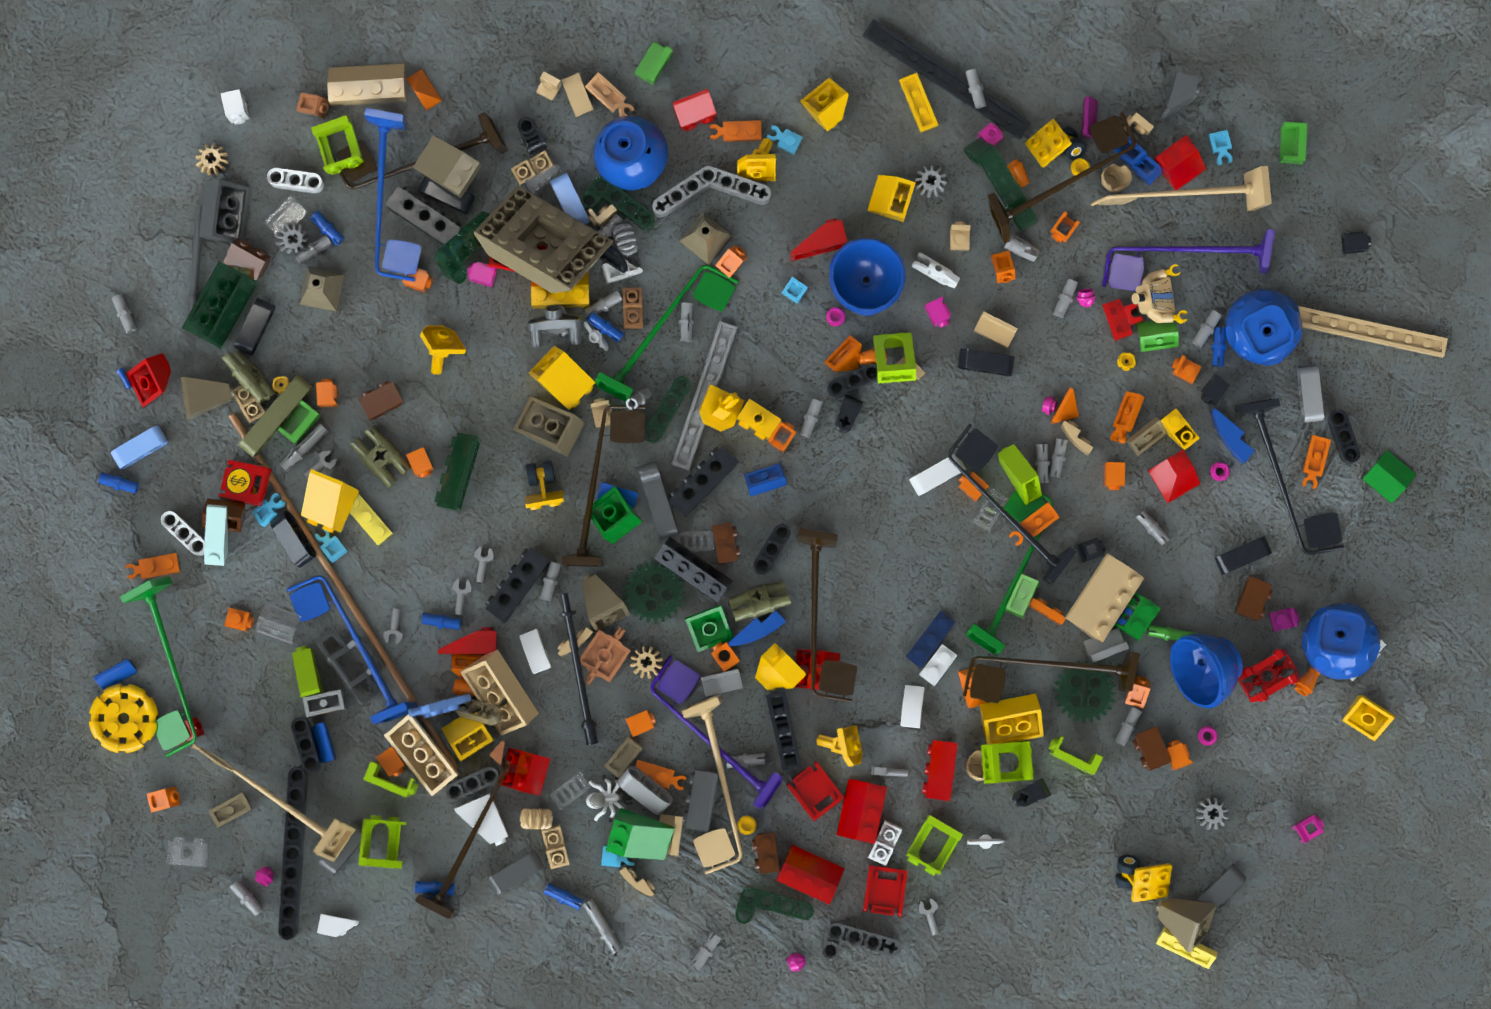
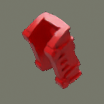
(1276, 683)

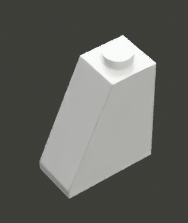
(492, 827)

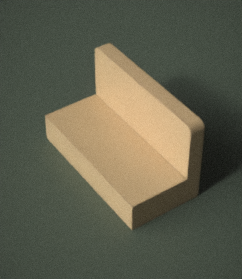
(995, 329)
(675, 821)

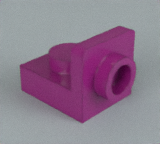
(1284, 619)

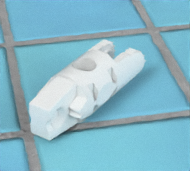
(935, 270)

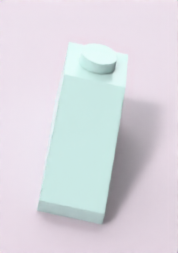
(216, 535)

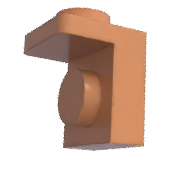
(312, 105)

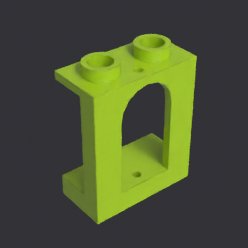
(331, 127)
(894, 372)
(991, 762)
(1090, 767)
(371, 776)
(394, 828)
(938, 864)

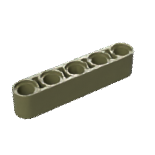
(276, 416)

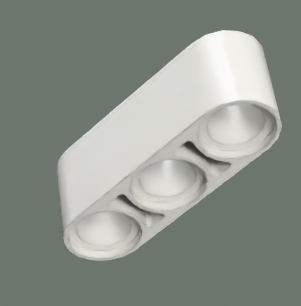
(287, 175)
(935, 475)
(176, 529)

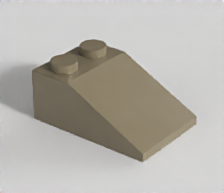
(447, 166)
(549, 426)

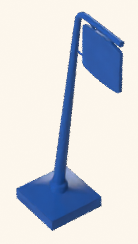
(399, 255)
(310, 603)

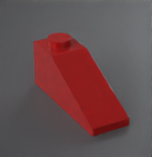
(476, 643)

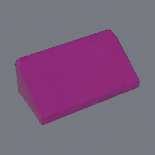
(1089, 117)

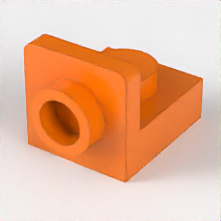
(731, 260)
(1003, 267)
(1185, 369)
(239, 619)
(1139, 693)
(163, 799)

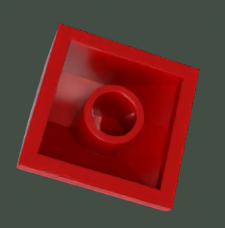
(150, 378)
(1174, 476)

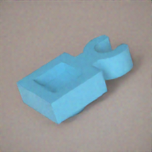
(788, 140)
(1220, 144)
(268, 510)
(332, 546)
(613, 860)

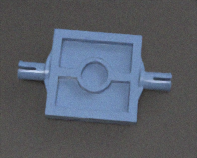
(439, 707)

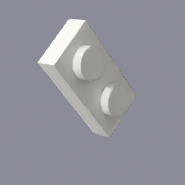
(938, 665)

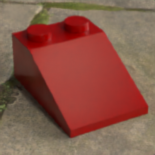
(824, 240)

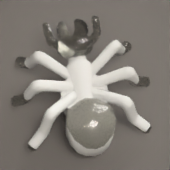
(606, 798)

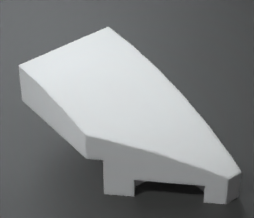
(613, 275)
(335, 926)

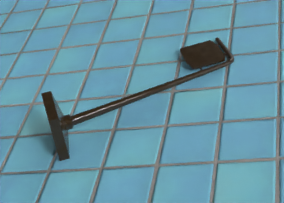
(490, 134)
(1107, 135)
(624, 428)
(835, 675)
(989, 681)
(437, 902)

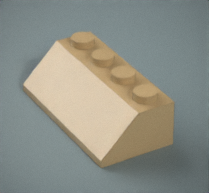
(367, 84)
(1104, 598)
(496, 685)
(421, 755)

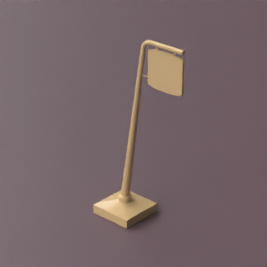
(1256, 190)
(332, 839)
(715, 845)

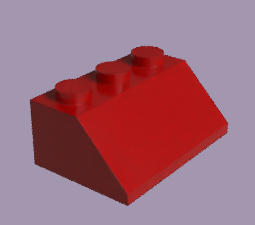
(940, 770)
(861, 811)
(810, 874)

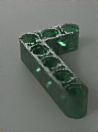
(990, 160)

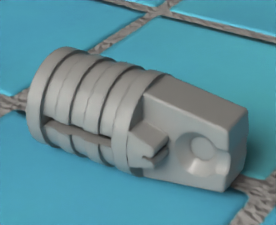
(1022, 248)

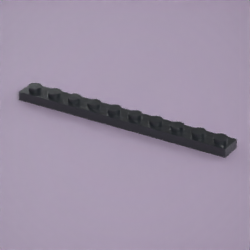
(944, 78)

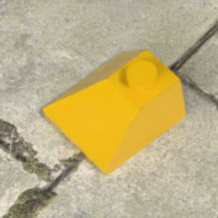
(826, 104)

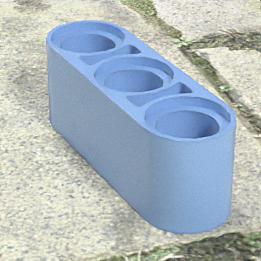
(568, 198)
(139, 447)

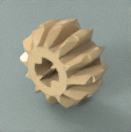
(210, 167)
(644, 655)
(536, 818)

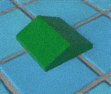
(1389, 476)
(709, 628)

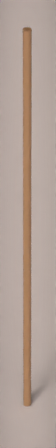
(348, 599)

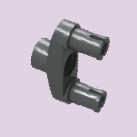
(554, 320)

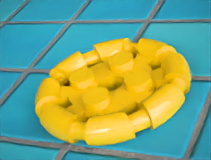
(112, 714)

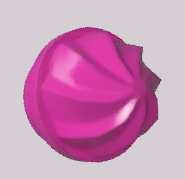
(1086, 297)
(264, 876)
(796, 961)

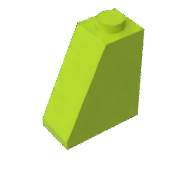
(1020, 474)
(307, 672)

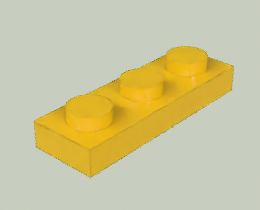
(918, 102)

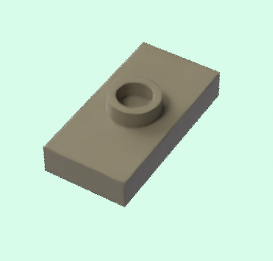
(623, 757)

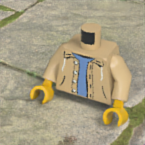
(1156, 297)

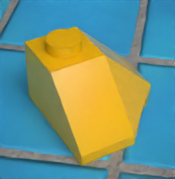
(778, 670)

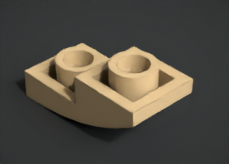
(577, 94)
(532, 167)
(248, 404)
(1071, 431)
(582, 637)
(555, 847)
(643, 886)

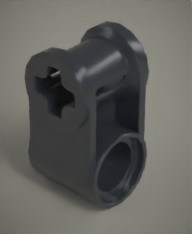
(532, 139)
(849, 410)
(1034, 793)

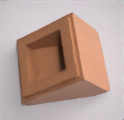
(498, 753)

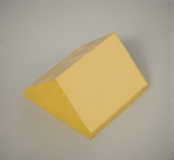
(1368, 717)

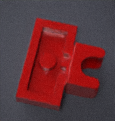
(1120, 318)

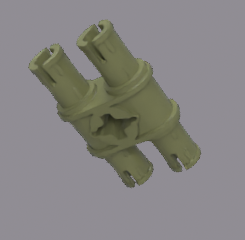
(249, 376)
(370, 457)
(759, 601)

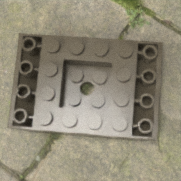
(528, 222)

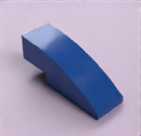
(1140, 162)
(1230, 436)
(758, 630)

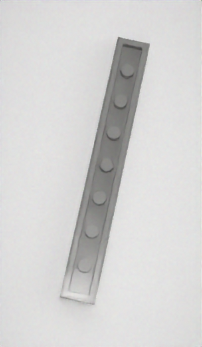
(710, 376)

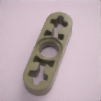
(482, 716)

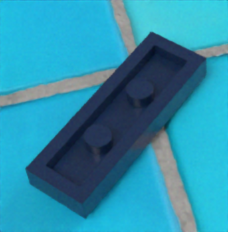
(930, 639)

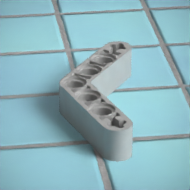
(714, 183)

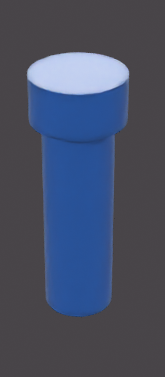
(121, 372)

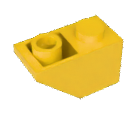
(1179, 429)

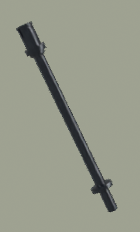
(588, 723)

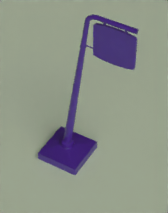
(1128, 270)
(678, 685)

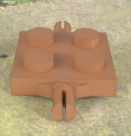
(604, 656)

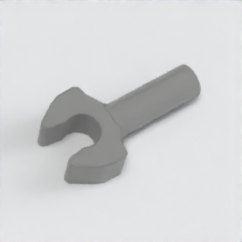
(322, 463)
(482, 563)
(461, 595)
(394, 628)
(889, 771)
(930, 915)

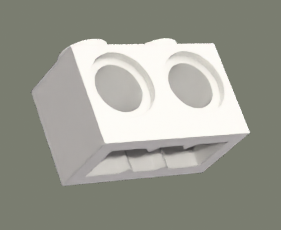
(235, 106)

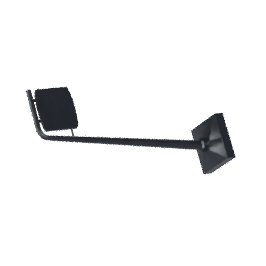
(976, 453)
(1320, 529)

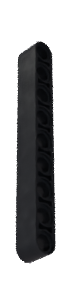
(288, 862)

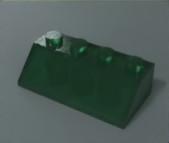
(219, 305)
(458, 472)

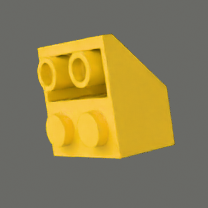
(891, 197)
(467, 736)

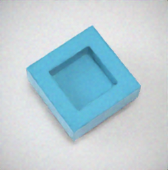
(794, 290)

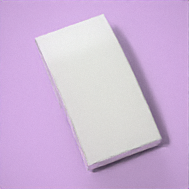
(535, 651)
(912, 706)
(885, 842)

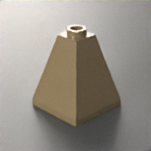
(705, 245)
(322, 289)
(204, 395)
(602, 603)
(1186, 920)

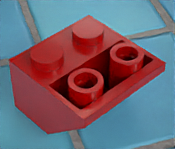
(803, 660)
(526, 771)

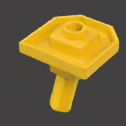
(758, 165)
(440, 343)
(720, 408)
(846, 743)

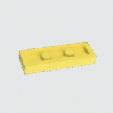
(370, 521)
(1201, 954)

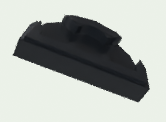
(615, 259)

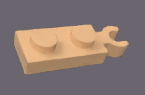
(608, 94)

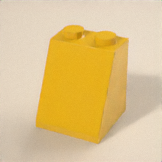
(562, 378)
(327, 501)

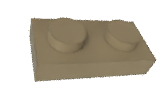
(1146, 436)
(230, 810)

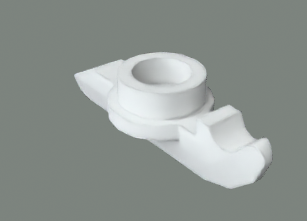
(595, 336)
(985, 841)

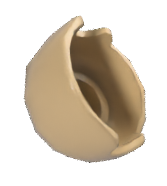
(1116, 178)
(974, 766)

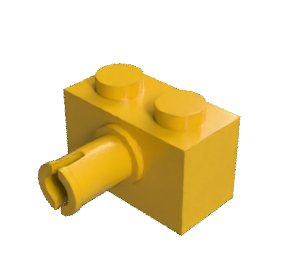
(758, 419)

